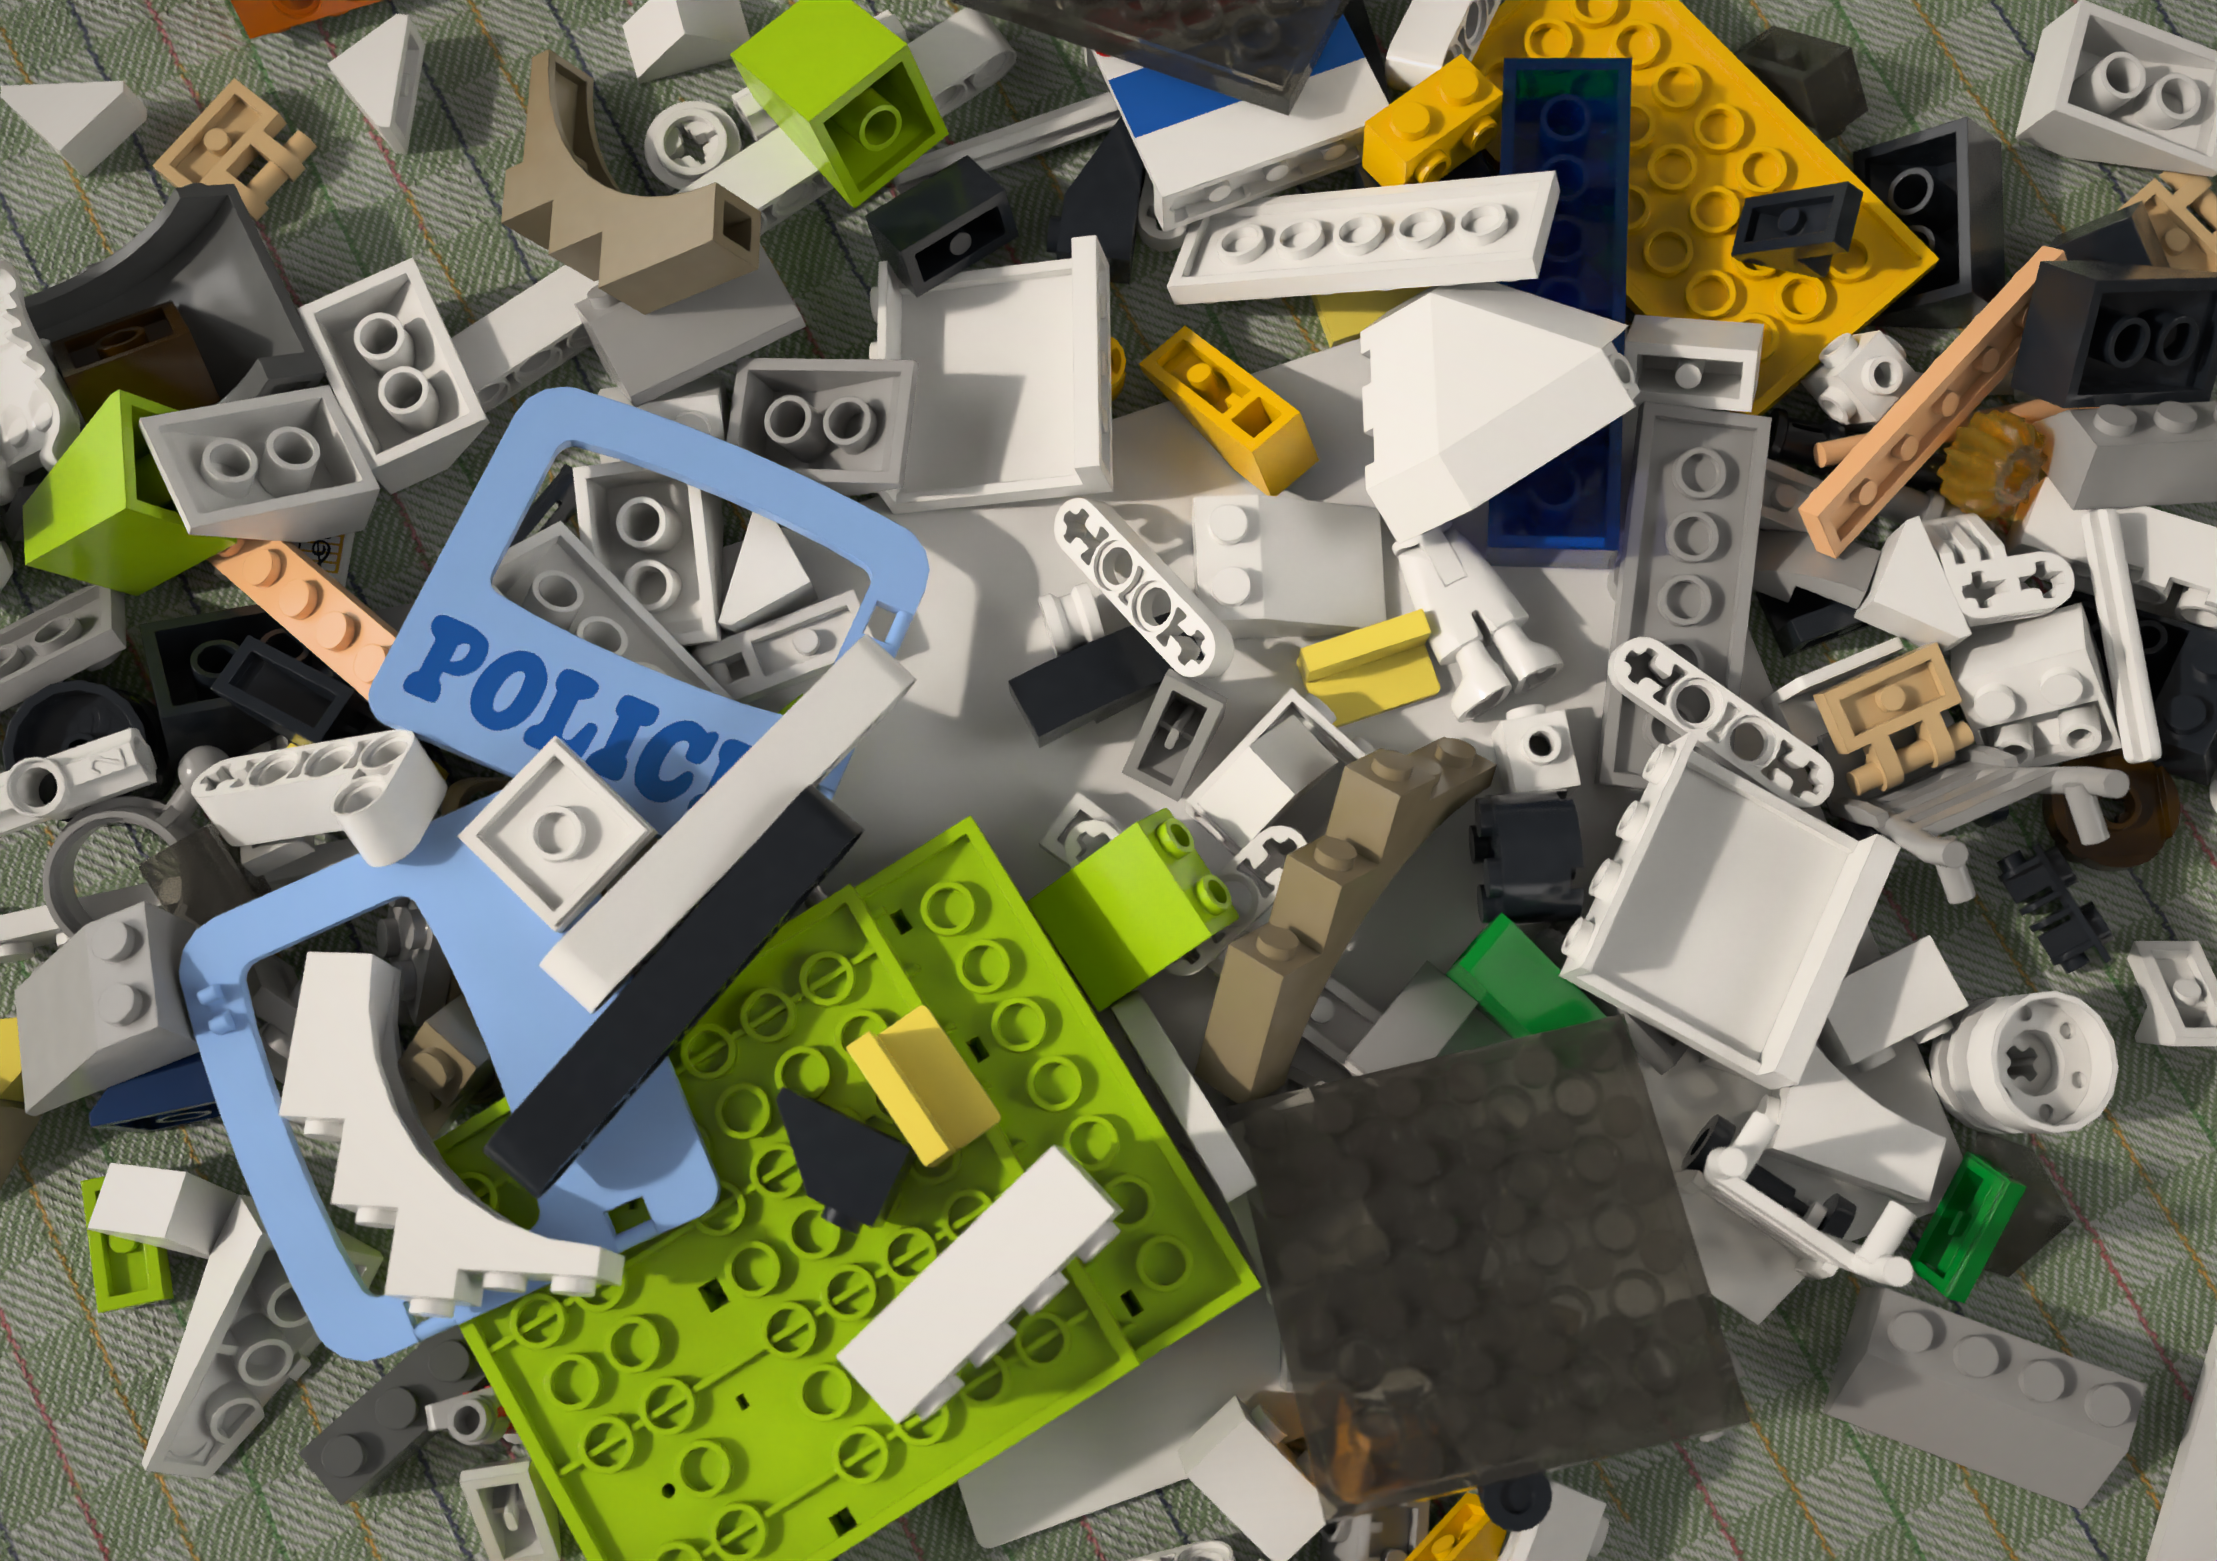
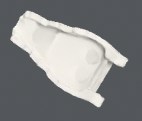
(35, 403)

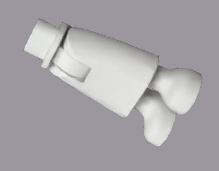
(1466, 613)

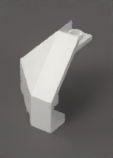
(1479, 394)

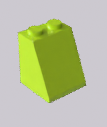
(842, 93)
(108, 510)

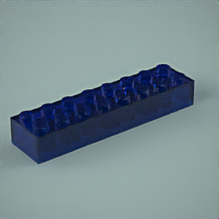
(1577, 123)

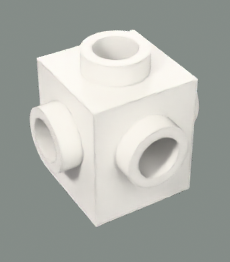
(1860, 377)

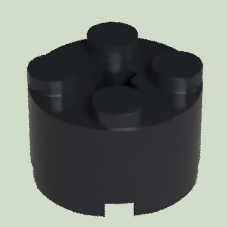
(1528, 856)

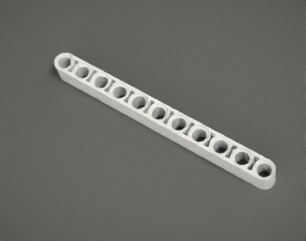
(773, 175)

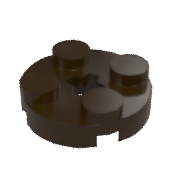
(2137, 833)

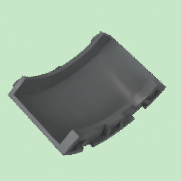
(224, 285)

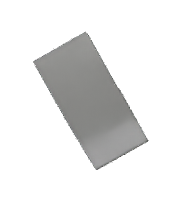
(1791, 560)
(1415, 1023)

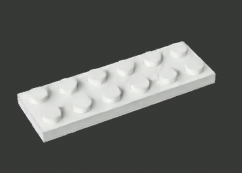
(1369, 240)

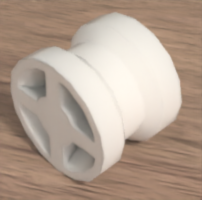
(1071, 618)

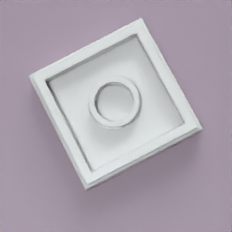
(557, 834)

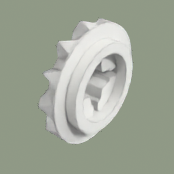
(701, 123)

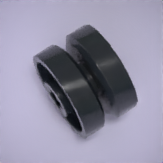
(79, 713)

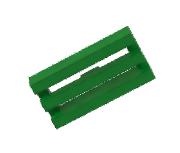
(1972, 1232)

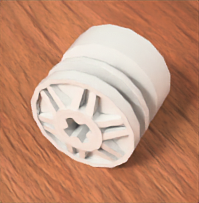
(2025, 1064)

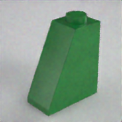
(1518, 983)

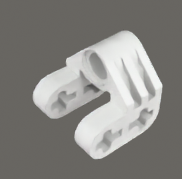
(1998, 591)

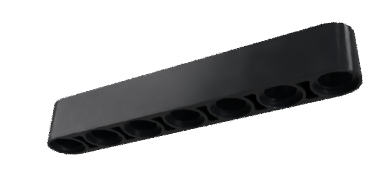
(672, 992)

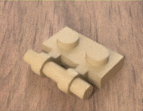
(227, 140)
(2181, 235)
(1886, 700)

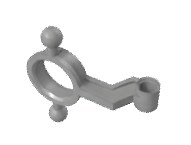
(270, 981)

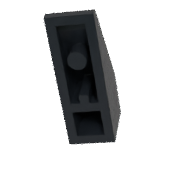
(1104, 204)

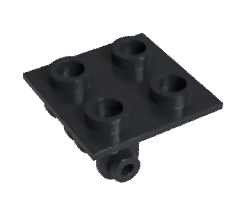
(2071, 938)

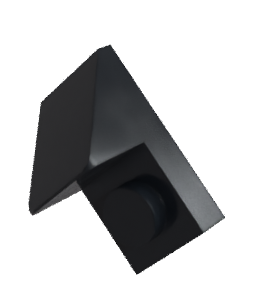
(1798, 228)

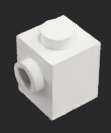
(1535, 751)

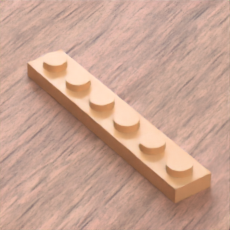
(1923, 416)
(310, 607)

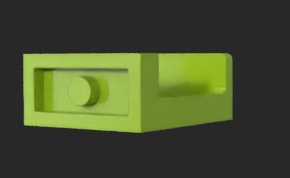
(1133, 908)

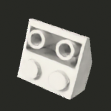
(2037, 688)

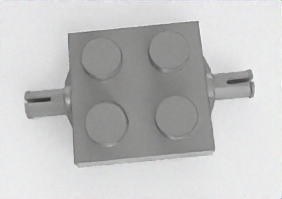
(417, 953)

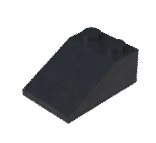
(2118, 335)
(188, 657)

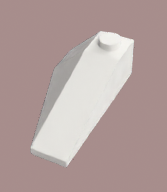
(237, 1347)

